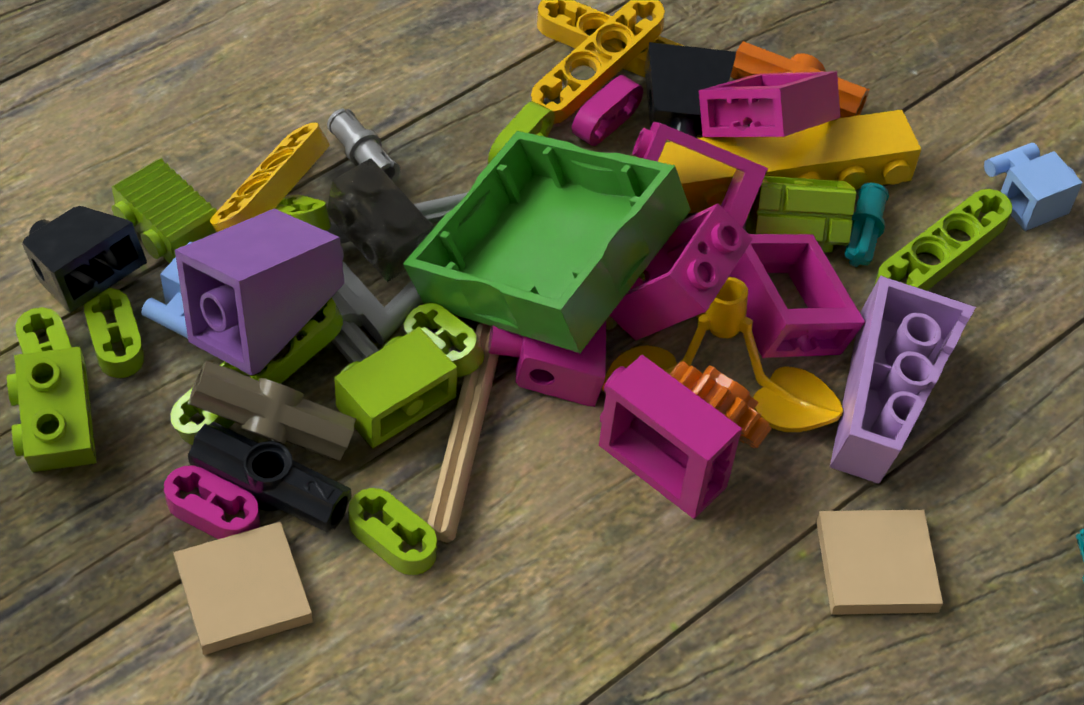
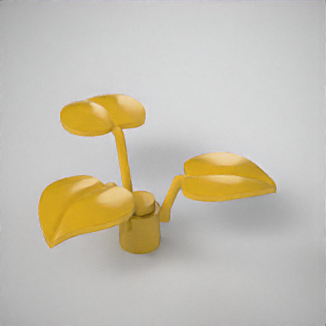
(792, 396)

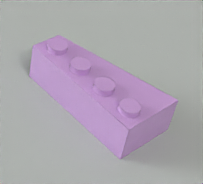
(893, 373)

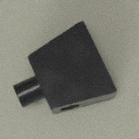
(674, 81)
(82, 254)

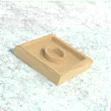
(878, 562)
(242, 588)

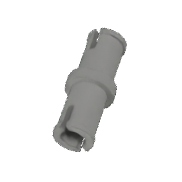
(360, 143)

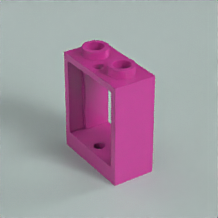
(770, 103)
(746, 178)
(683, 273)
(783, 332)
(668, 435)

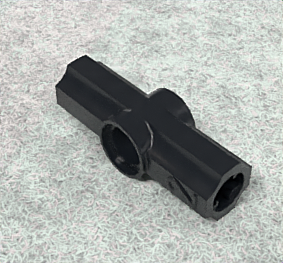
(294, 490)

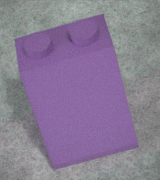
(256, 286)

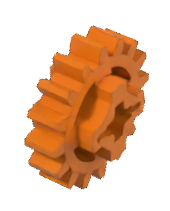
(726, 397)

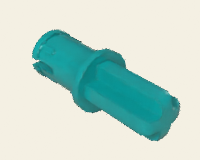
(867, 224)

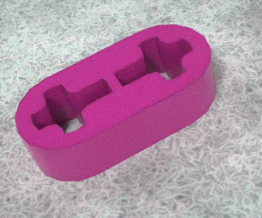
(607, 110)
(215, 498)

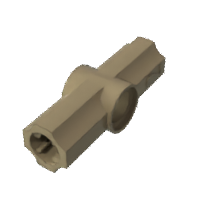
(272, 411)

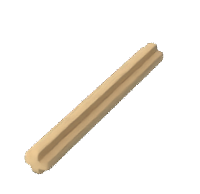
(462, 444)

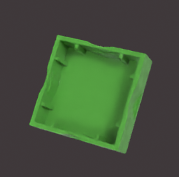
(549, 239)

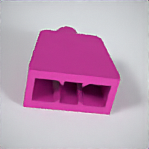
(553, 368)

